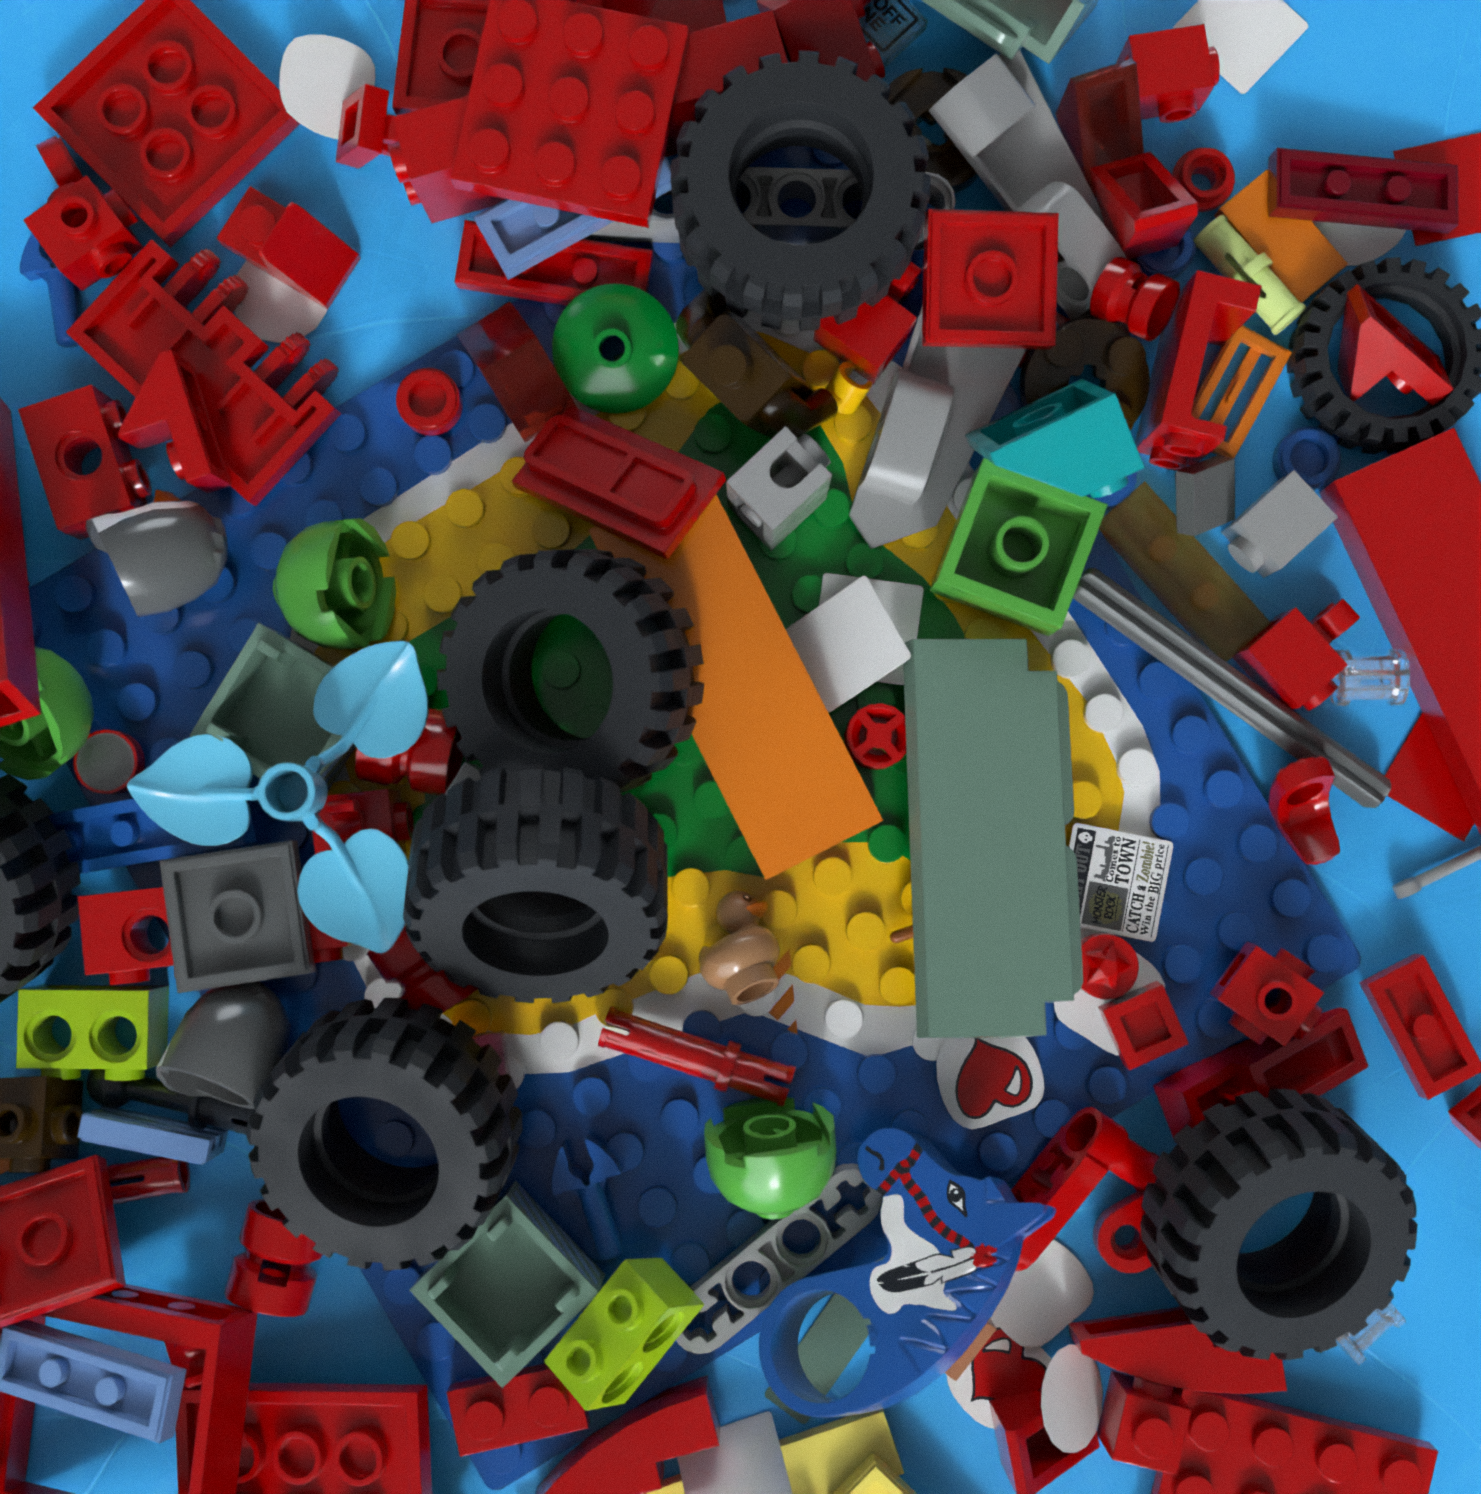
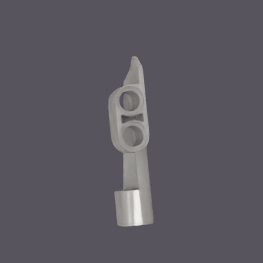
(1025, 162)
(922, 438)

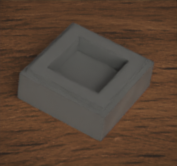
(1205, 495)

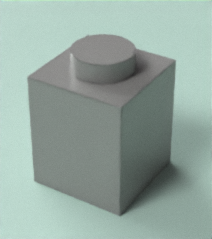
(1277, 525)

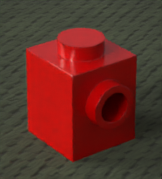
(1173, 71)
(1143, 1423)

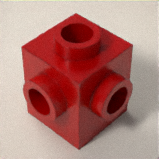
(85, 232)
(1248, 982)

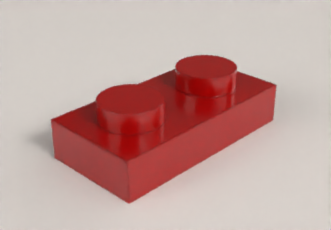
(1421, 1026)
(524, 1410)

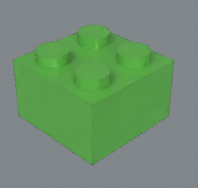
(1018, 548)

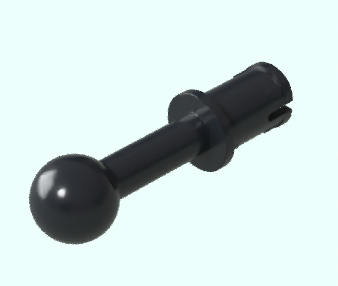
(200, 1109)

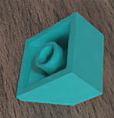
(1065, 440)

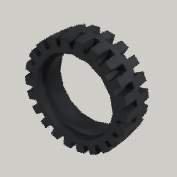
(1430, 298)

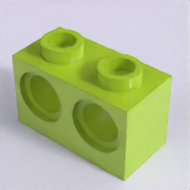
(93, 1017)
(623, 1333)

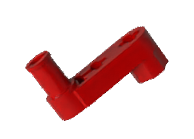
(1072, 1169)

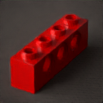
(118, 942)

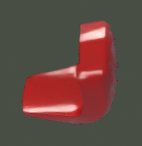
(1302, 808)

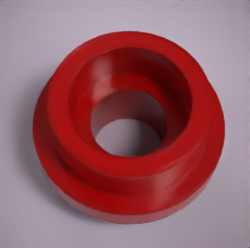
(1215, 167)

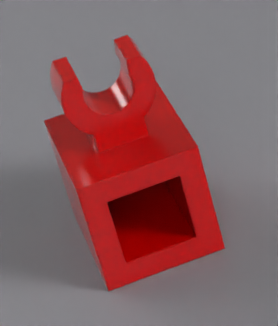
(876, 332)
(1295, 655)
(367, 810)

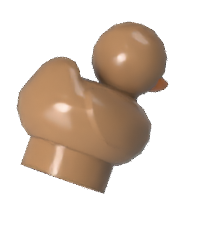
(745, 957)

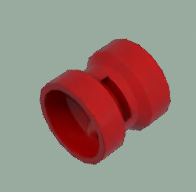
(1134, 298)

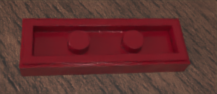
(1362, 190)

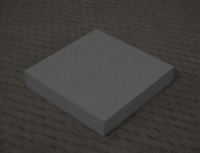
(236, 916)

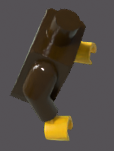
(754, 377)

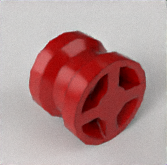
(884, 731)

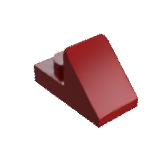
(289, 246)
(1381, 346)
(175, 409)

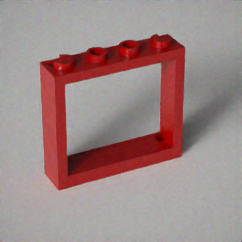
(218, 1328)

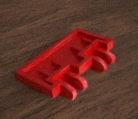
(253, 423)

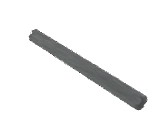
(1228, 686)

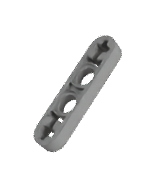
(782, 1264)

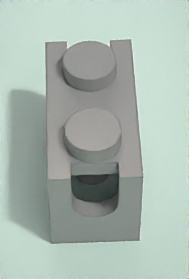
(780, 486)

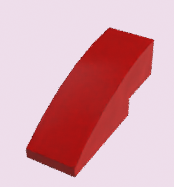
(1307, 1065)
(1173, 1353)
(632, 1448)

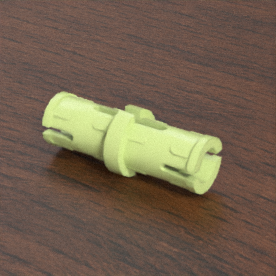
(1228, 250)

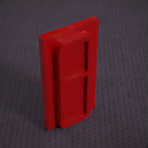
(617, 480)

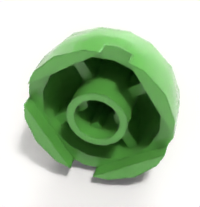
(335, 585)
(47, 741)
(771, 1155)

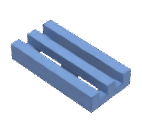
(152, 1135)

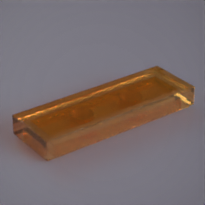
(1182, 574)

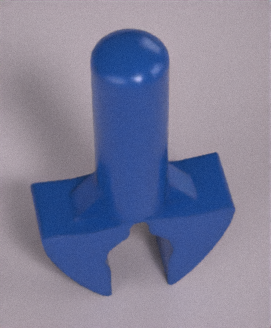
(61, 290)
(592, 1194)

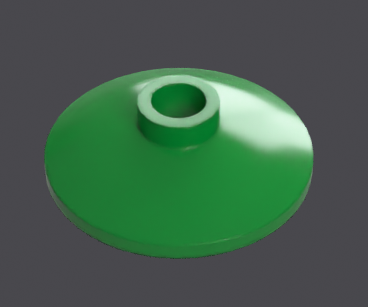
(648, 340)

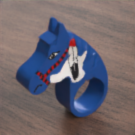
(931, 1294)

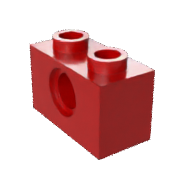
(61, 436)

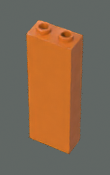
(759, 709)

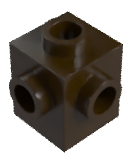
(39, 1121)

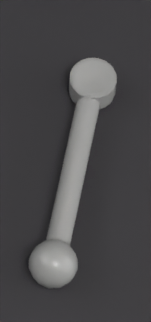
(1414, 884)

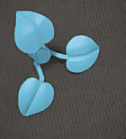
(359, 885)

